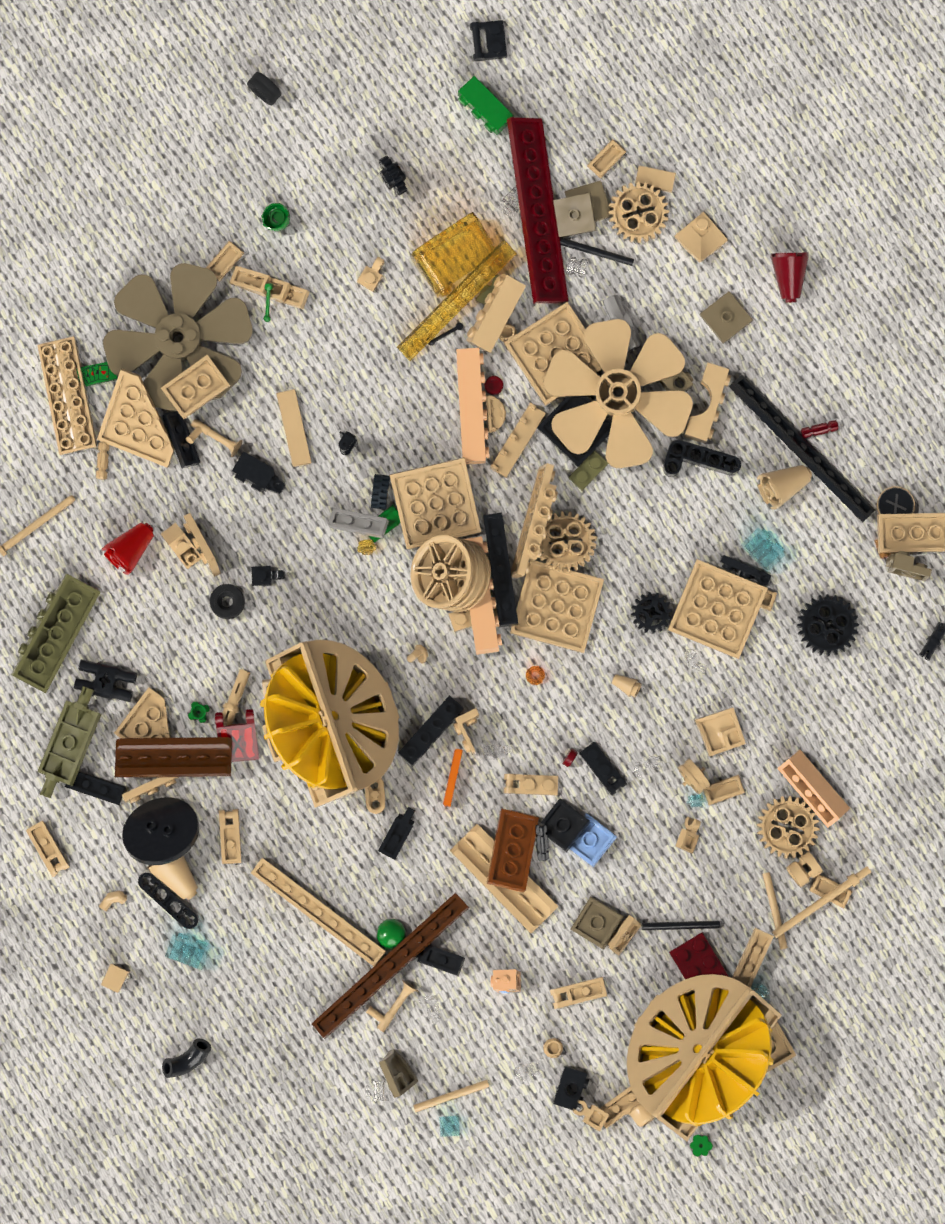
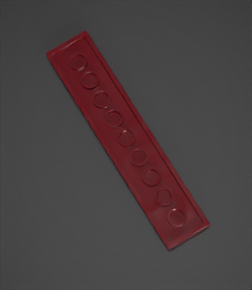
(537, 210)

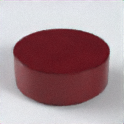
(493, 385)
(570, 757)

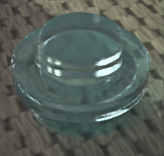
(695, 800)

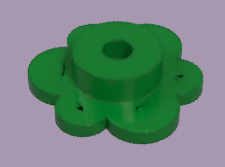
(697, 1151)

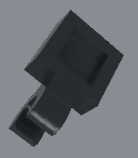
(263, 575)

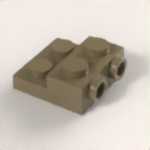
(902, 564)

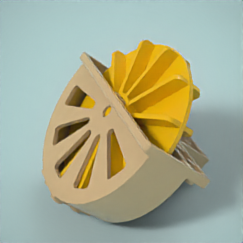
(329, 718)
(700, 1051)

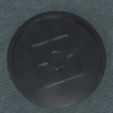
(160, 831)

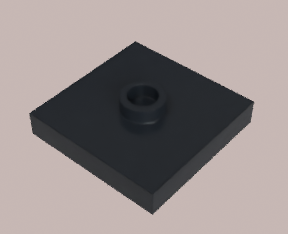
(564, 825)

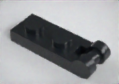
(602, 768)

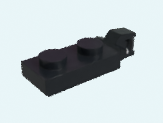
(746, 570)
(397, 834)

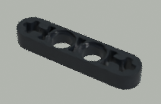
(170, 898)

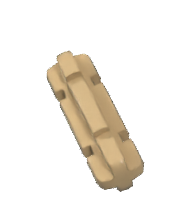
(102, 461)

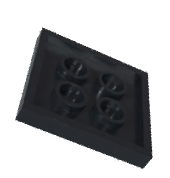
(569, 403)

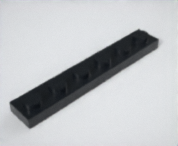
(500, 569)

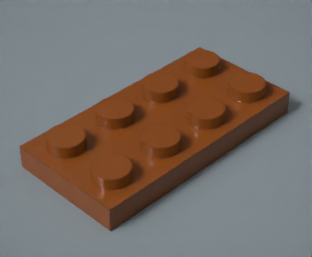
(512, 850)

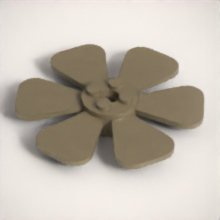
(190, 290)

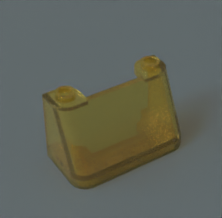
(452, 254)

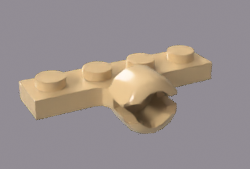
(626, 1104)

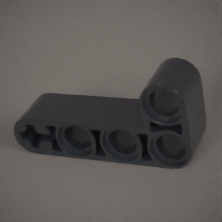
(703, 461)

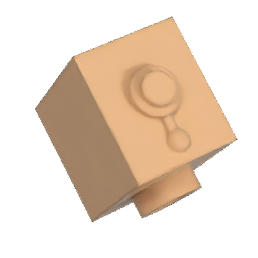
(506, 981)

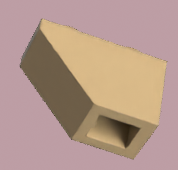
(181, 545)

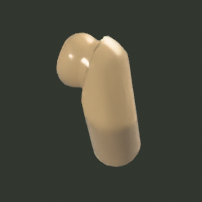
(113, 897)

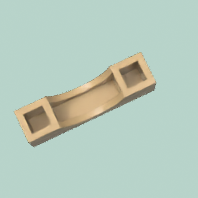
(700, 425)

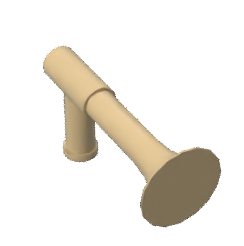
(201, 427)
(386, 1020)

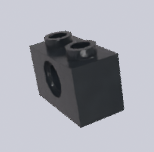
(570, 1076)

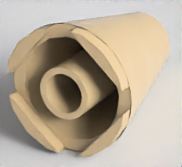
(781, 485)
(176, 877)

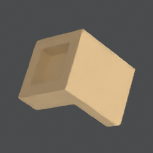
(115, 978)

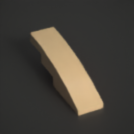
(281, 291)

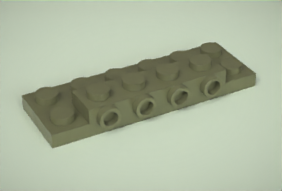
(54, 632)

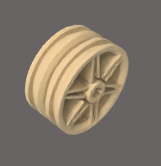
(441, 572)

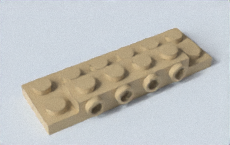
(535, 521)

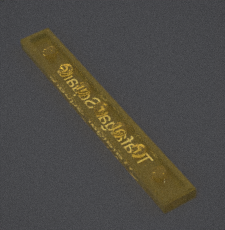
(456, 300)

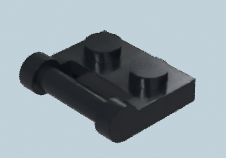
(494, 38)

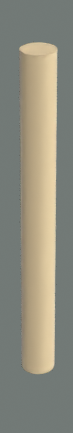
(774, 908)
(451, 1095)

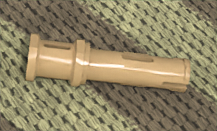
(231, 707)

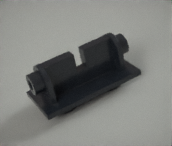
(347, 442)

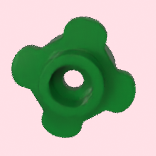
(198, 707)

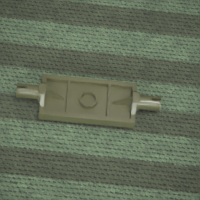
(69, 743)

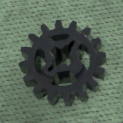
(392, 175)
(642, 610)

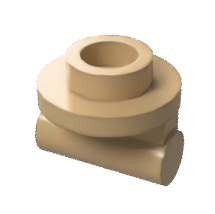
(419, 653)

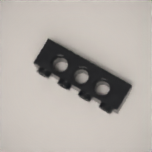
(430, 731)

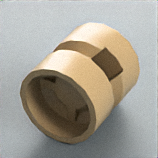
(798, 873)

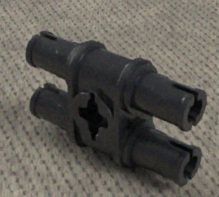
(110, 689)

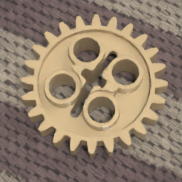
(633, 196)
(568, 558)
(792, 810)

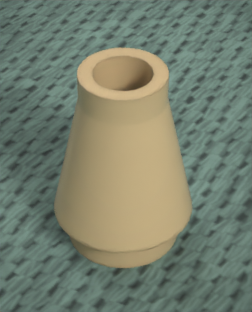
(627, 685)

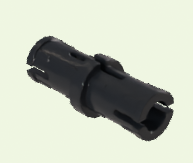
(933, 642)

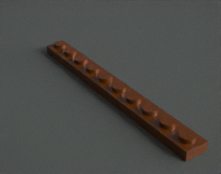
(390, 965)

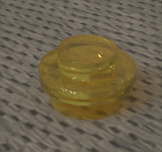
(366, 547)

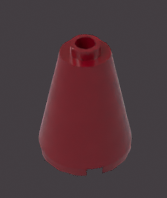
(790, 273)

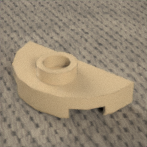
(495, 413)

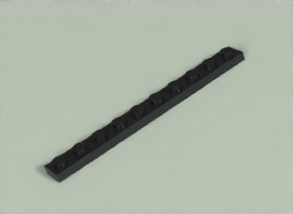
(802, 448)

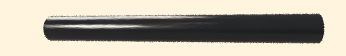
(596, 251)
(681, 925)

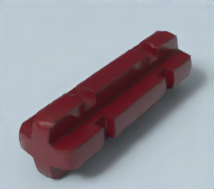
(819, 429)

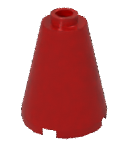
(129, 547)

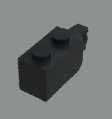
(258, 474)

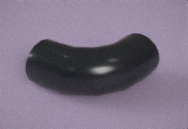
(188, 1061)

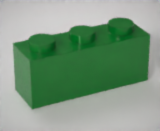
(484, 105)

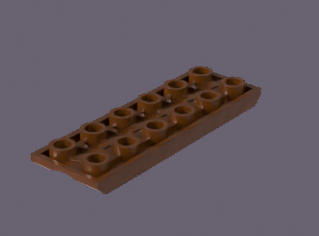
(173, 757)

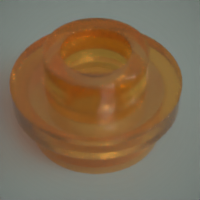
(539, 670)

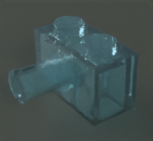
(763, 549)
(187, 951)

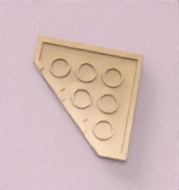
(134, 422)

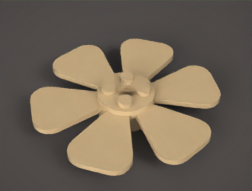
(663, 409)

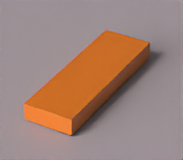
(452, 777)

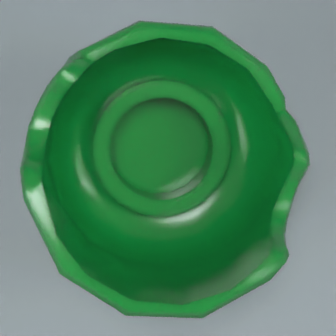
(279, 213)
(390, 933)

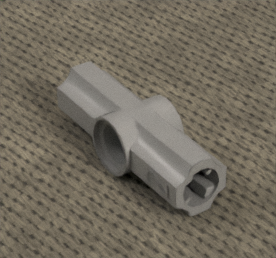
(616, 311)

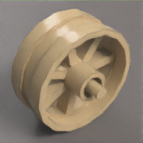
(693, 776)

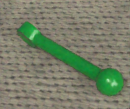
(268, 287)

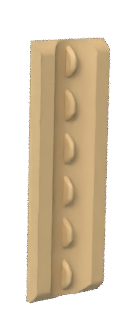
(66, 398)
(528, 907)

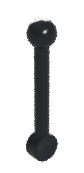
(459, 326)

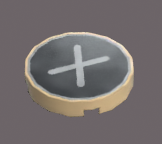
(895, 501)

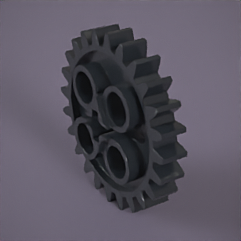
(835, 609)

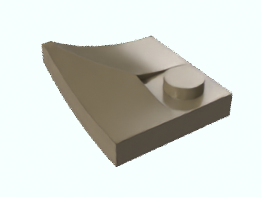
(397, 1073)

